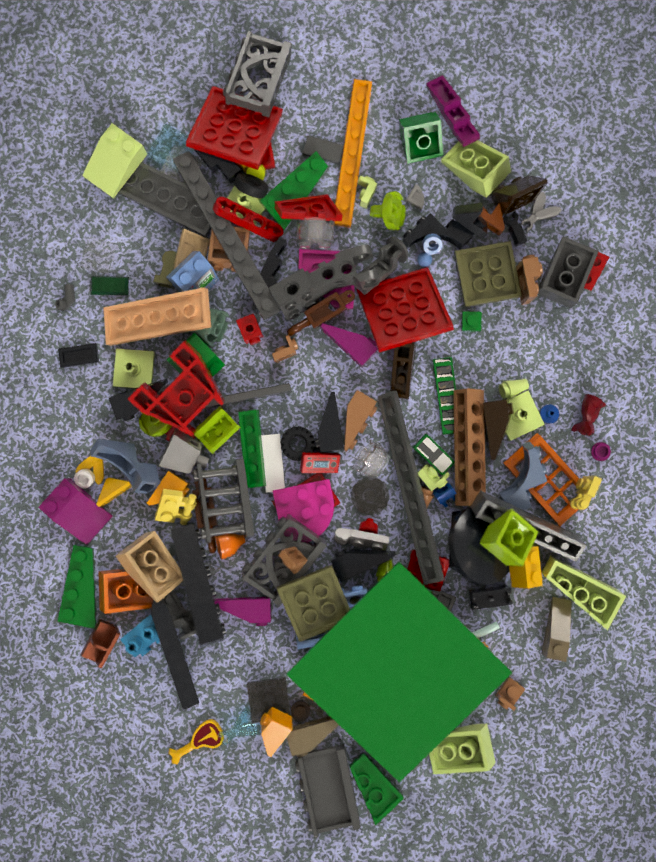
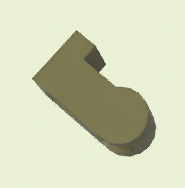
(168, 266)

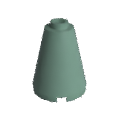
(217, 330)

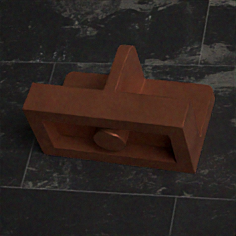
(101, 642)

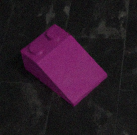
(75, 511)

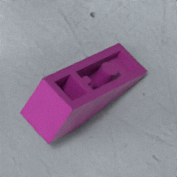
(353, 344)
(250, 609)

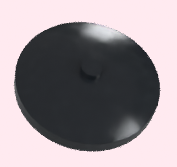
(467, 553)

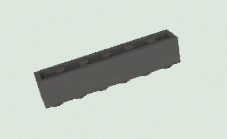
(549, 535)

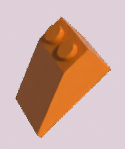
(121, 592)

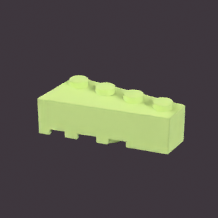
(591, 594)

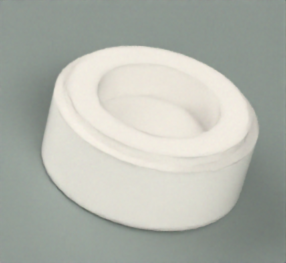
(84, 478)

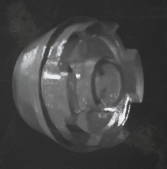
(371, 460)

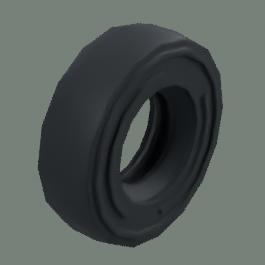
(251, 185)

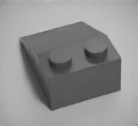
(567, 272)

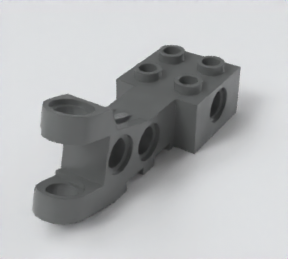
(303, 289)

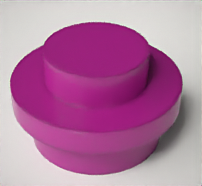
(600, 451)

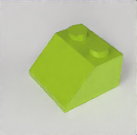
(510, 538)

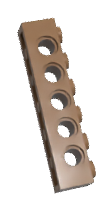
(469, 445)

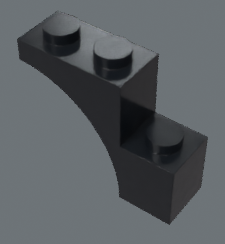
(454, 234)

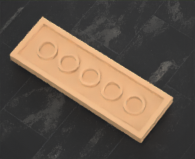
(157, 316)

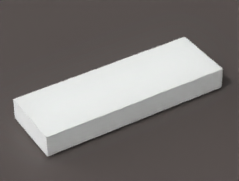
(273, 462)

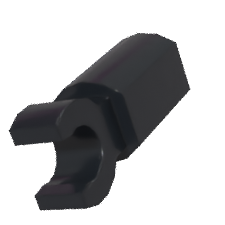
(515, 229)

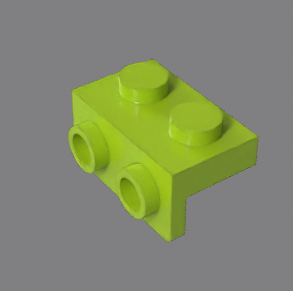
(216, 429)

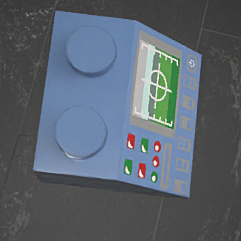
(193, 273)

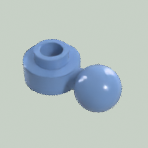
(425, 259)

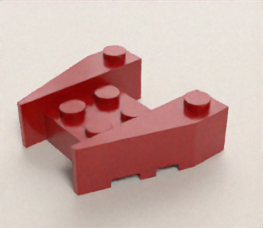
(184, 396)

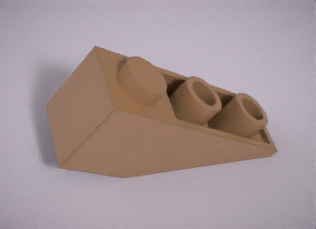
(357, 412)

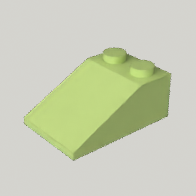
(114, 160)
(478, 166)
(464, 751)

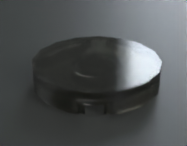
(369, 495)

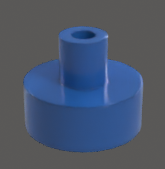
(545, 413)

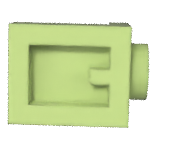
(366, 194)
(431, 478)

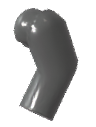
(67, 301)

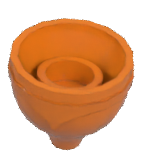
(228, 544)

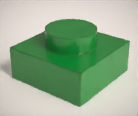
(471, 321)

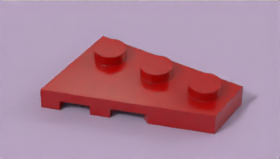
(309, 207)

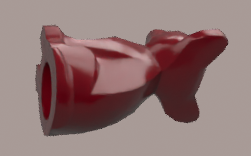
(590, 410)

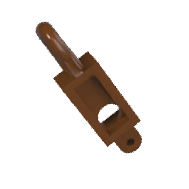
(321, 313)
(213, 521)

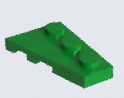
(376, 788)

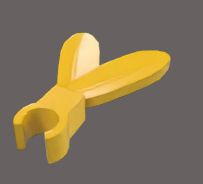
(98, 467)

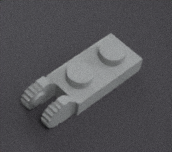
(361, 539)

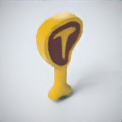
(204, 736)

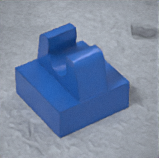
(444, 494)

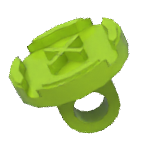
(390, 211)

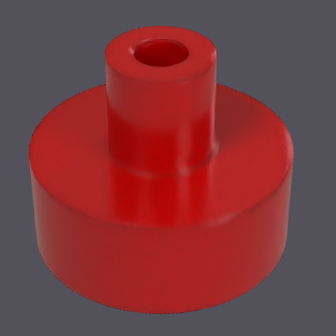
(369, 526)

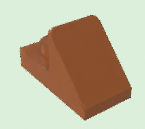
(494, 220)

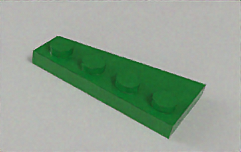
(295, 185)
(78, 598)

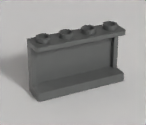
(328, 790)

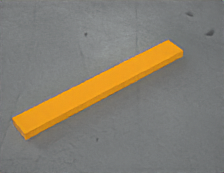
(352, 150)

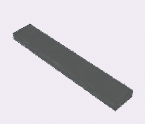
(252, 394)

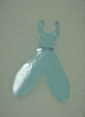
(240, 727)

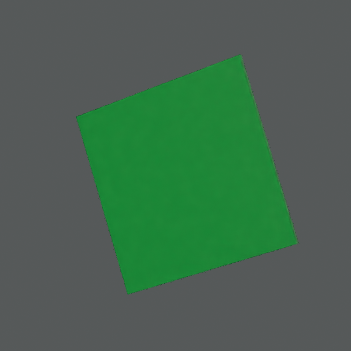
(399, 672)

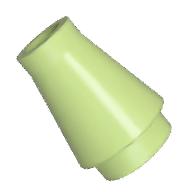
(512, 387)

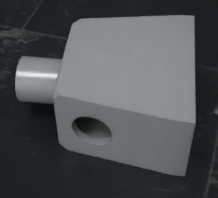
(182, 453)

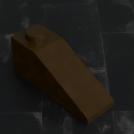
(403, 369)
(497, 421)

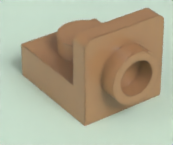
(283, 353)
(293, 559)
(509, 693)

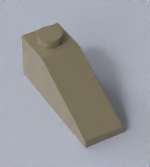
(558, 628)
(308, 735)

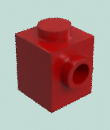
(250, 329)

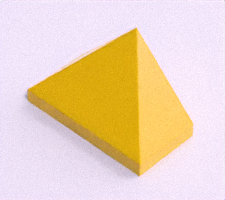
(111, 489)

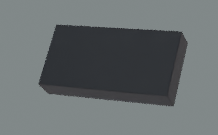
(78, 355)

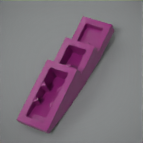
(452, 111)

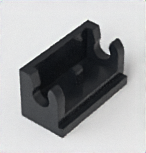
(490, 597)

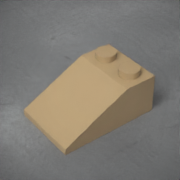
(151, 565)

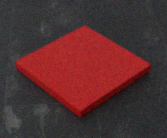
(233, 130)
(405, 310)

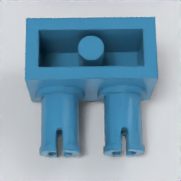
(141, 637)

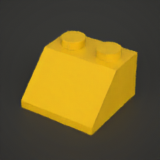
(530, 573)

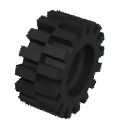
(289, 435)

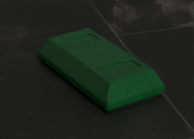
(109, 285)

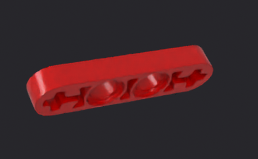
(247, 221)

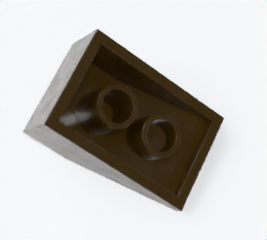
(518, 193)

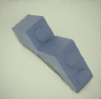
(123, 455)
(531, 475)

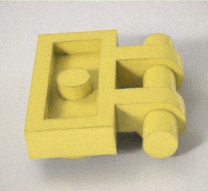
(586, 489)
(169, 506)

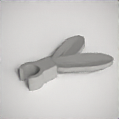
(539, 213)

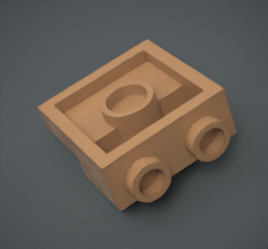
(216, 254)
(528, 272)

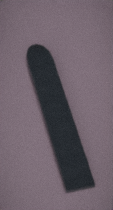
(174, 655)

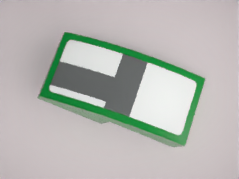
(433, 454)

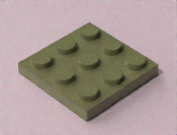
(487, 274)
(314, 602)

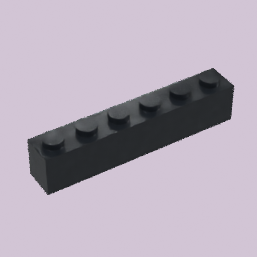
(197, 585)

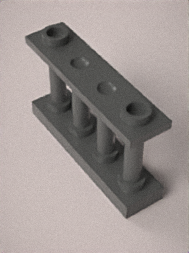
(242, 508)

